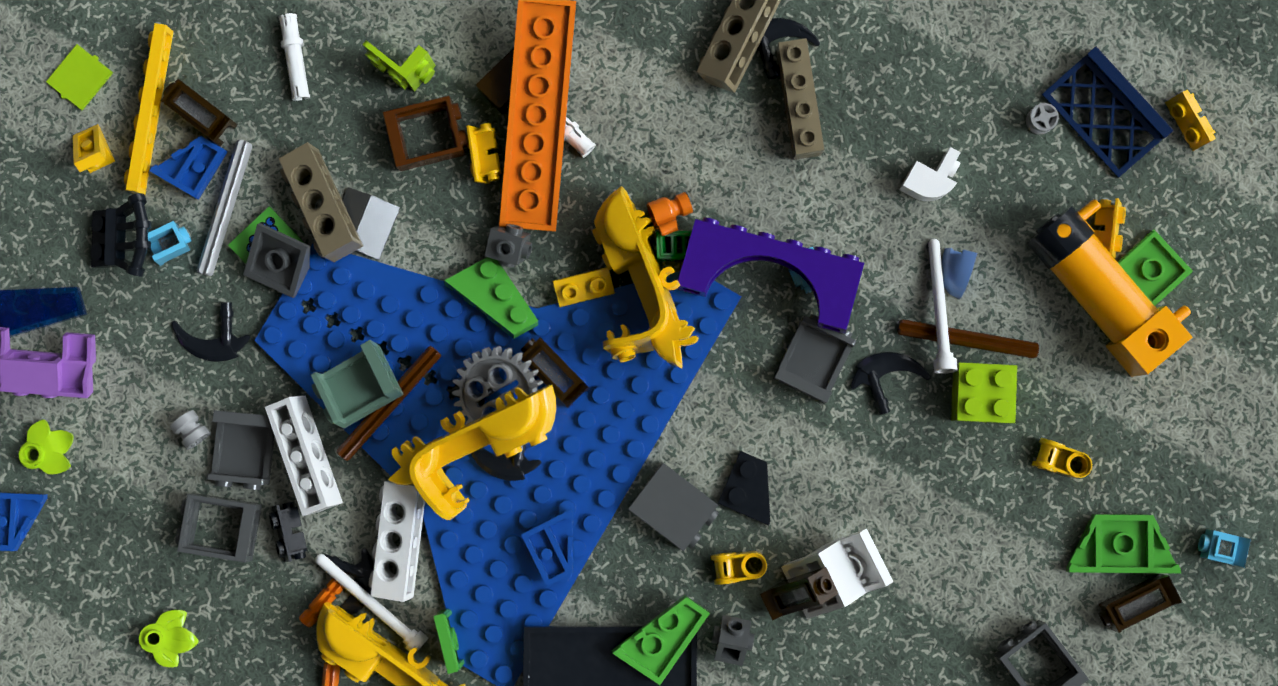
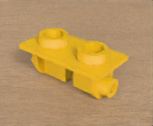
(1195, 129)
(483, 166)
(1110, 217)
(583, 287)

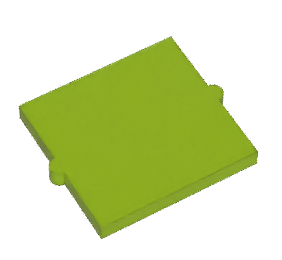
(79, 77)

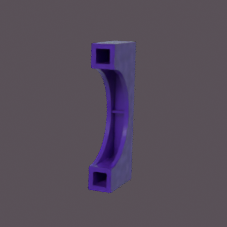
(718, 248)

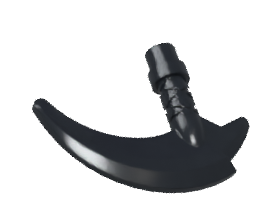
(778, 29)
(218, 349)
(879, 364)
(505, 468)
(361, 574)

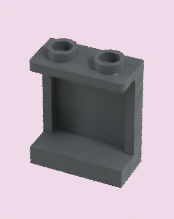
(814, 359)
(242, 450)
(674, 508)

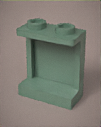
(357, 386)

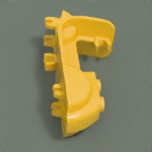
(628, 248)
(504, 429)
(362, 650)

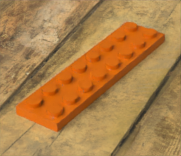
(537, 113)

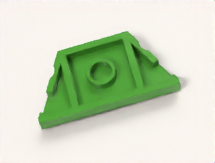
(1122, 546)

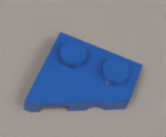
(192, 166)
(17, 516)
(552, 547)

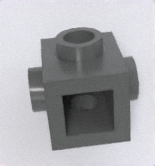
(508, 245)
(732, 640)

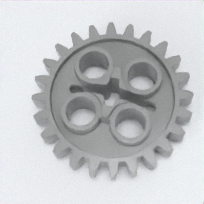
(485, 369)

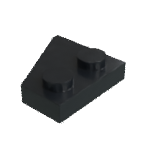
(748, 488)

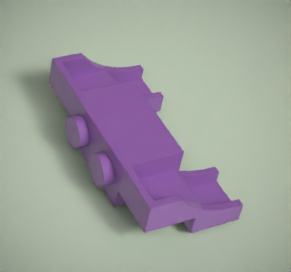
(47, 372)

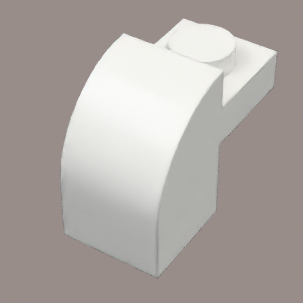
(932, 184)

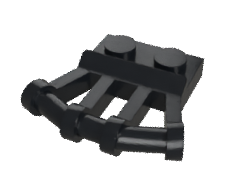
(109, 236)

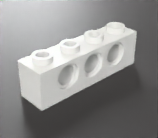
(303, 455)
(405, 556)

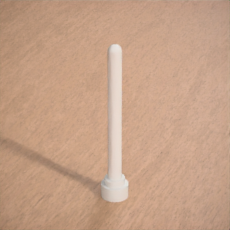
(944, 360)
(411, 638)

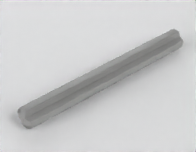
(224, 207)

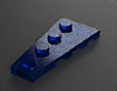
(37, 308)

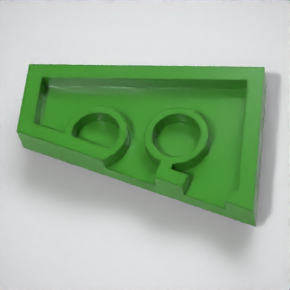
(495, 295)
(662, 640)

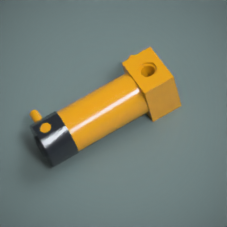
(1137, 329)

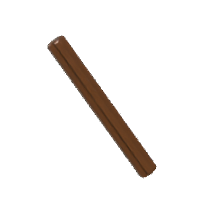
(970, 339)
(375, 419)

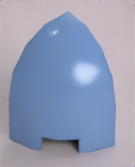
(957, 270)

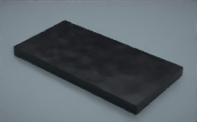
(585, 658)

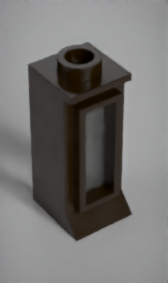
(196, 110)
(553, 371)
(799, 593)
(1138, 603)

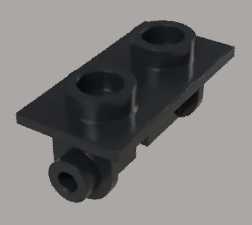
(288, 543)

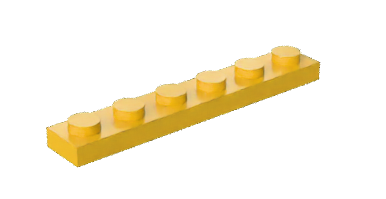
(146, 121)

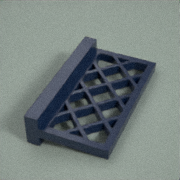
(1125, 94)

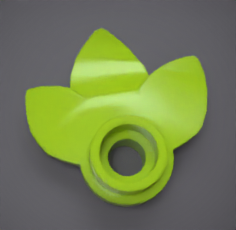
(50, 447)
(172, 635)

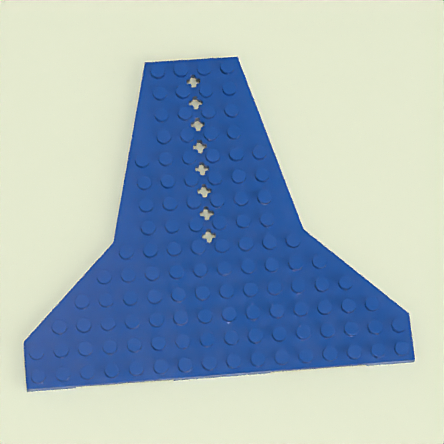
(585, 460)

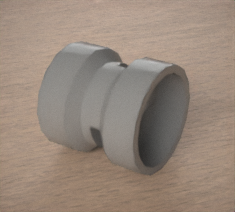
(191, 431)

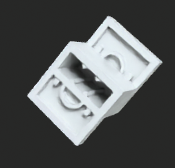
(852, 566)

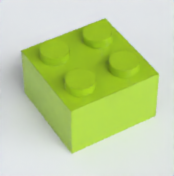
(984, 393)

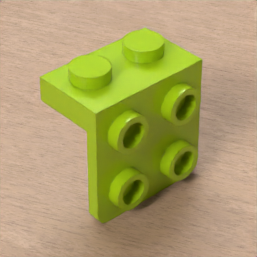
(414, 71)

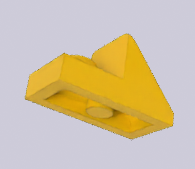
(91, 150)

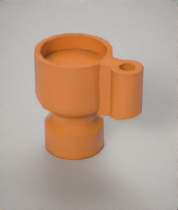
(664, 212)

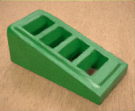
(673, 256)

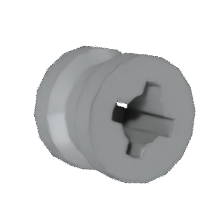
(1047, 116)

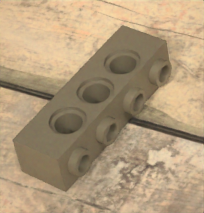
(741, 46)
(800, 99)
(343, 237)

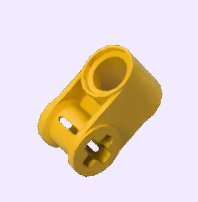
(1057, 458)
(736, 567)

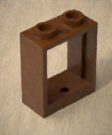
(396, 138)

